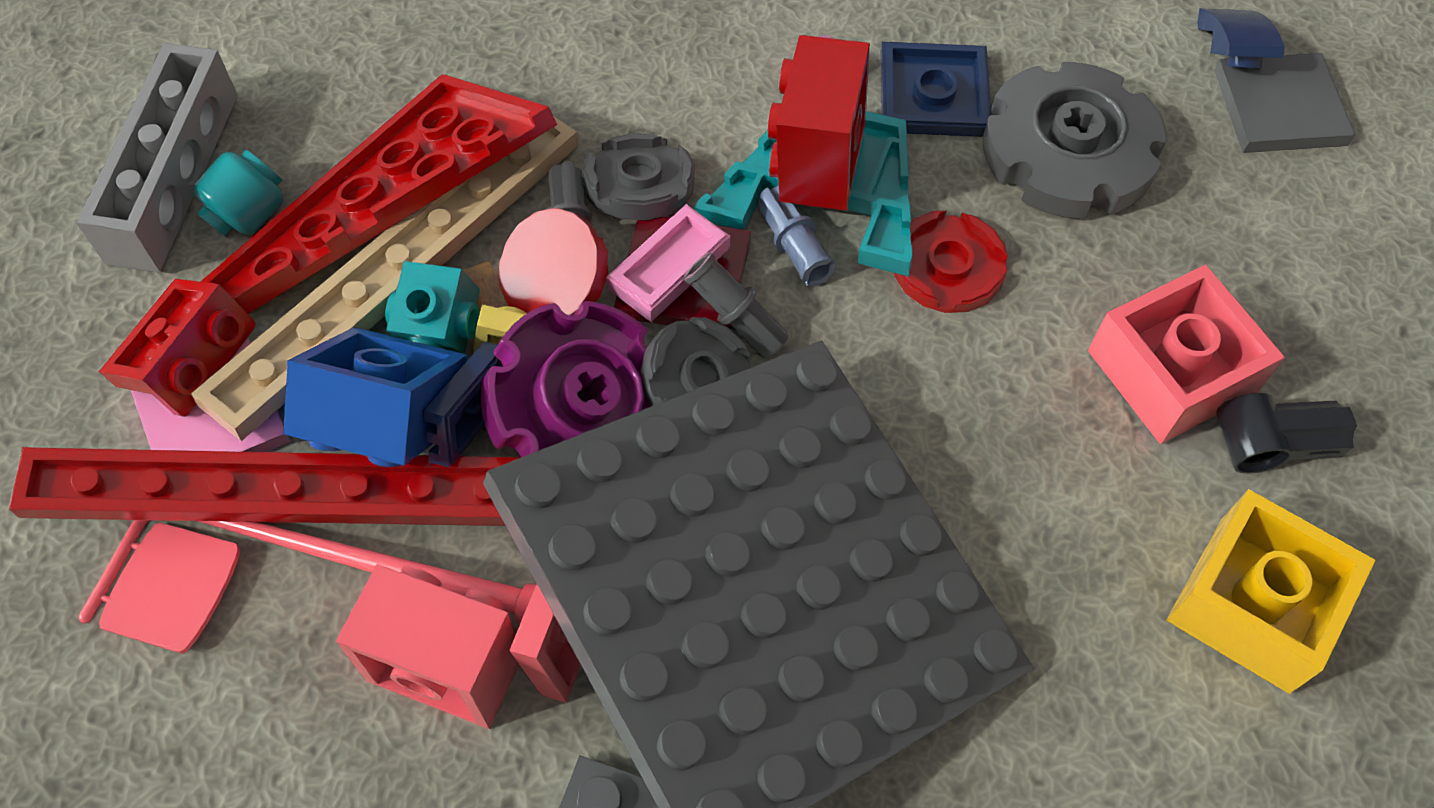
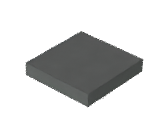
(1284, 104)

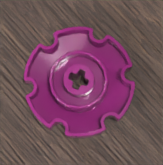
(554, 362)

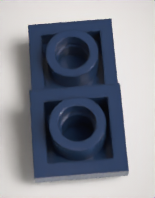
(1241, 35)

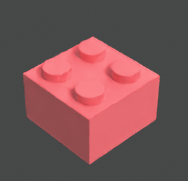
(1183, 352)
(432, 643)

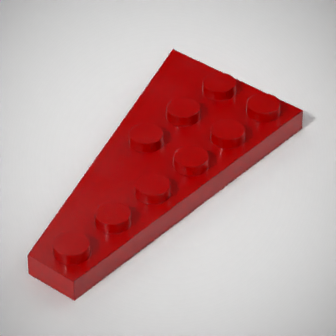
(404, 165)

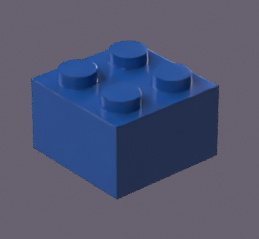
(366, 394)

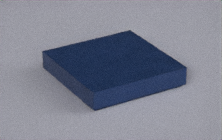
(936, 87)

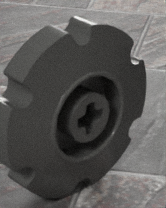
(1074, 139)

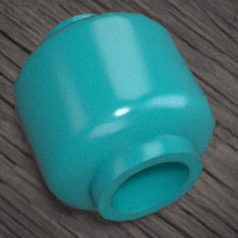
(238, 193)

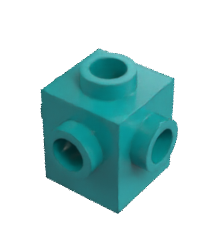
(434, 306)

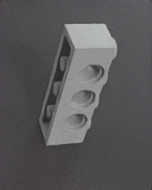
(159, 158)

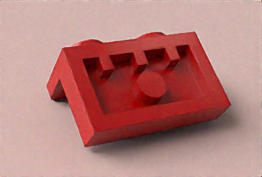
(180, 344)

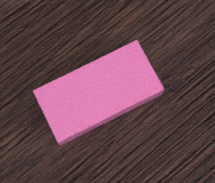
(655, 271)

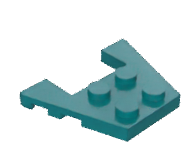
(877, 191)

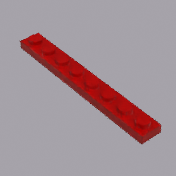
(250, 487)

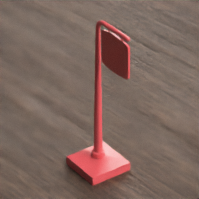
(182, 575)

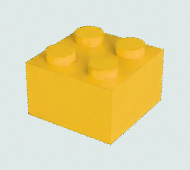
(1271, 592)

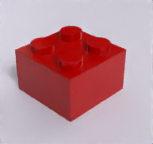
(819, 121)

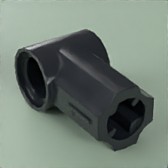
(1270, 434)

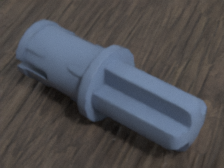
(797, 238)

